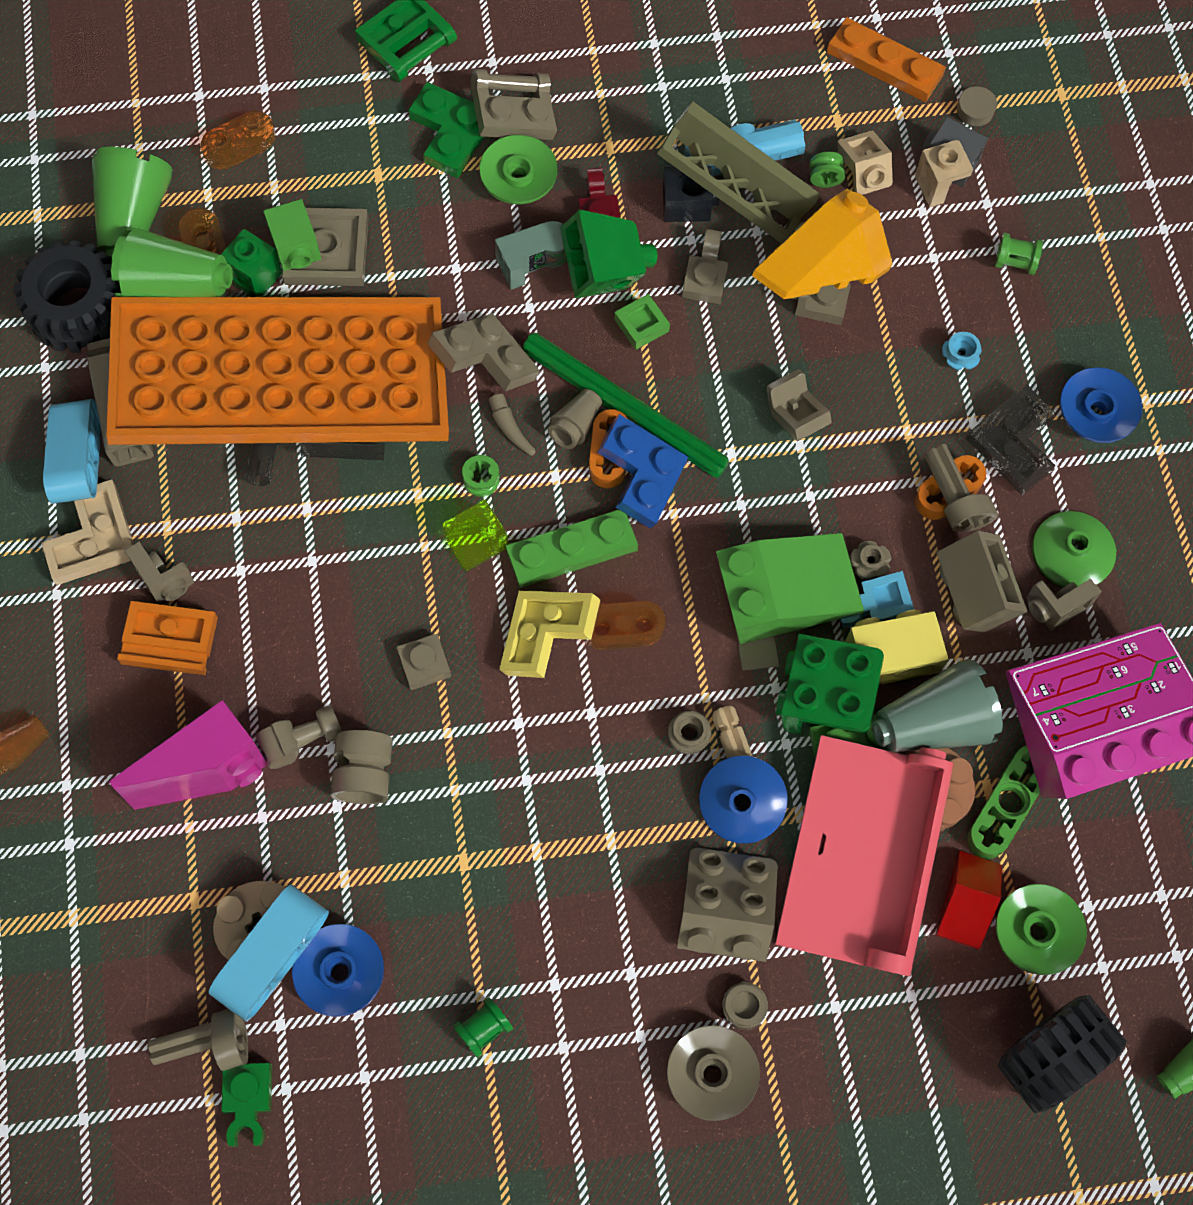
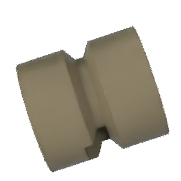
(361, 769)

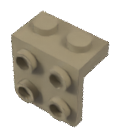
(728, 904)

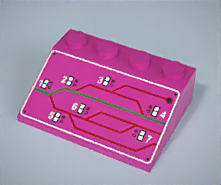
(1105, 711)

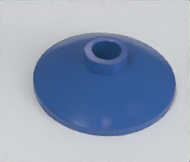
(1111, 394)
(743, 776)
(333, 947)

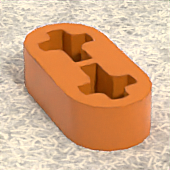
(596, 460)
(935, 510)

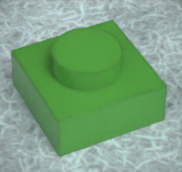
(642, 321)

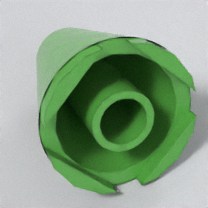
(125, 193)
(167, 268)

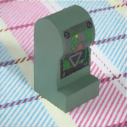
(530, 251)

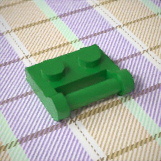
(397, 27)

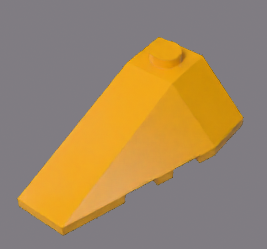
(831, 248)

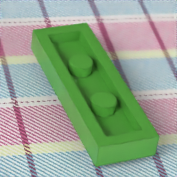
(571, 548)

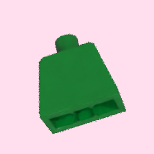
(604, 253)

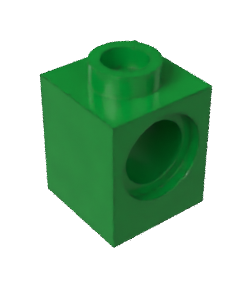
(253, 264)

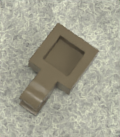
(706, 274)

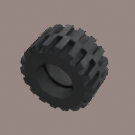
(53, 274)
(1062, 1054)

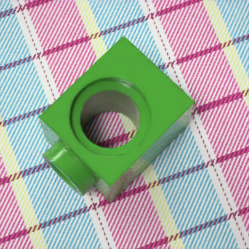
(292, 235)

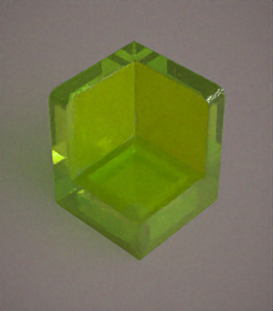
(475, 535)

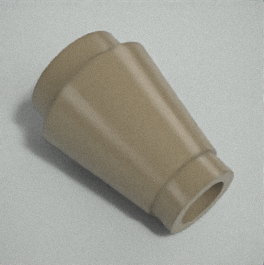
(573, 421)

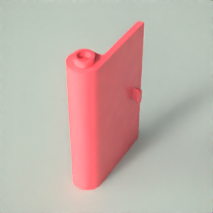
(877, 859)

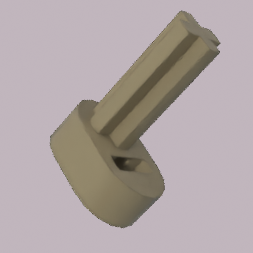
(964, 510)
(224, 1035)

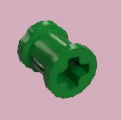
(483, 1027)

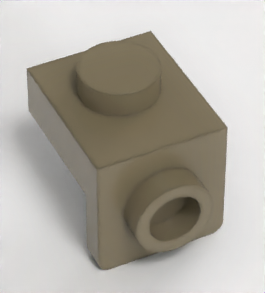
(796, 407)

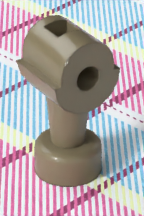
(283, 741)

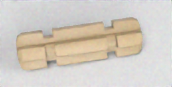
(731, 736)

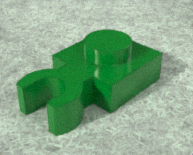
(245, 1094)

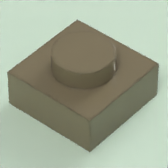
(424, 661)

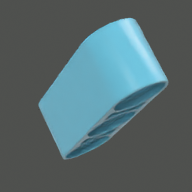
(72, 451)
(268, 952)

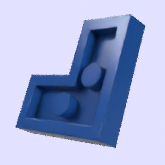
(652, 468)

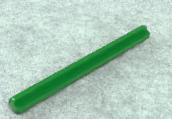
(619, 399)

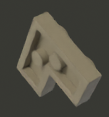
(488, 343)

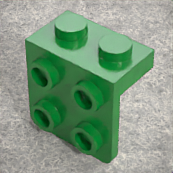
(830, 685)

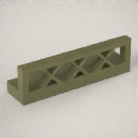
(741, 167)

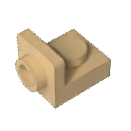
(868, 160)
(939, 168)

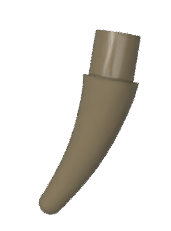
(504, 418)

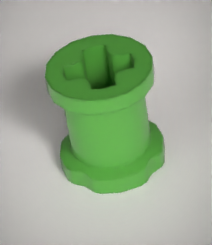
(1019, 253)

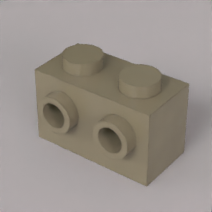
(981, 582)

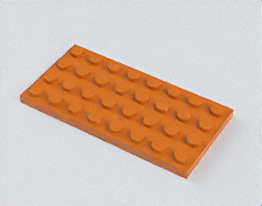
(275, 370)

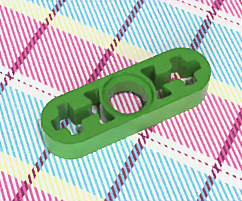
(984, 821)

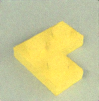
(539, 620)

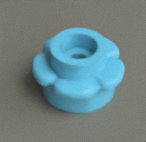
(966, 342)

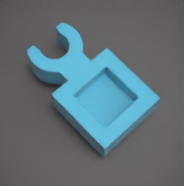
(883, 599)

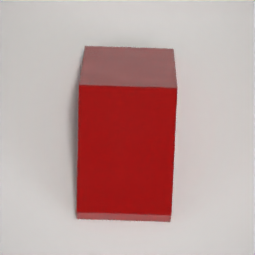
(970, 900)

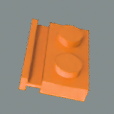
(167, 638)

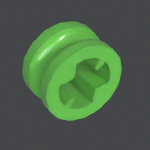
(827, 169)
(478, 463)

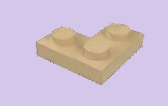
(98, 543)

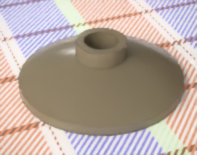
(727, 1052)

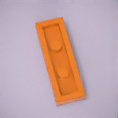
(886, 59)

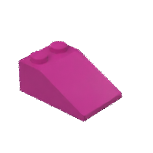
(198, 761)

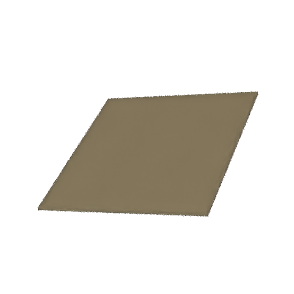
(758, 654)

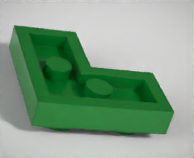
(456, 128)

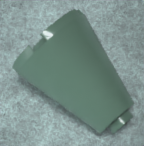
(942, 713)

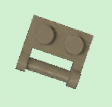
(513, 115)

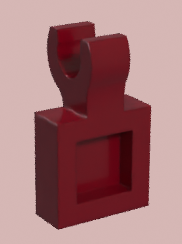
(597, 200)

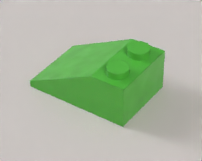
(788, 584)

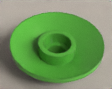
(517, 156)
(1062, 561)
(1057, 916)

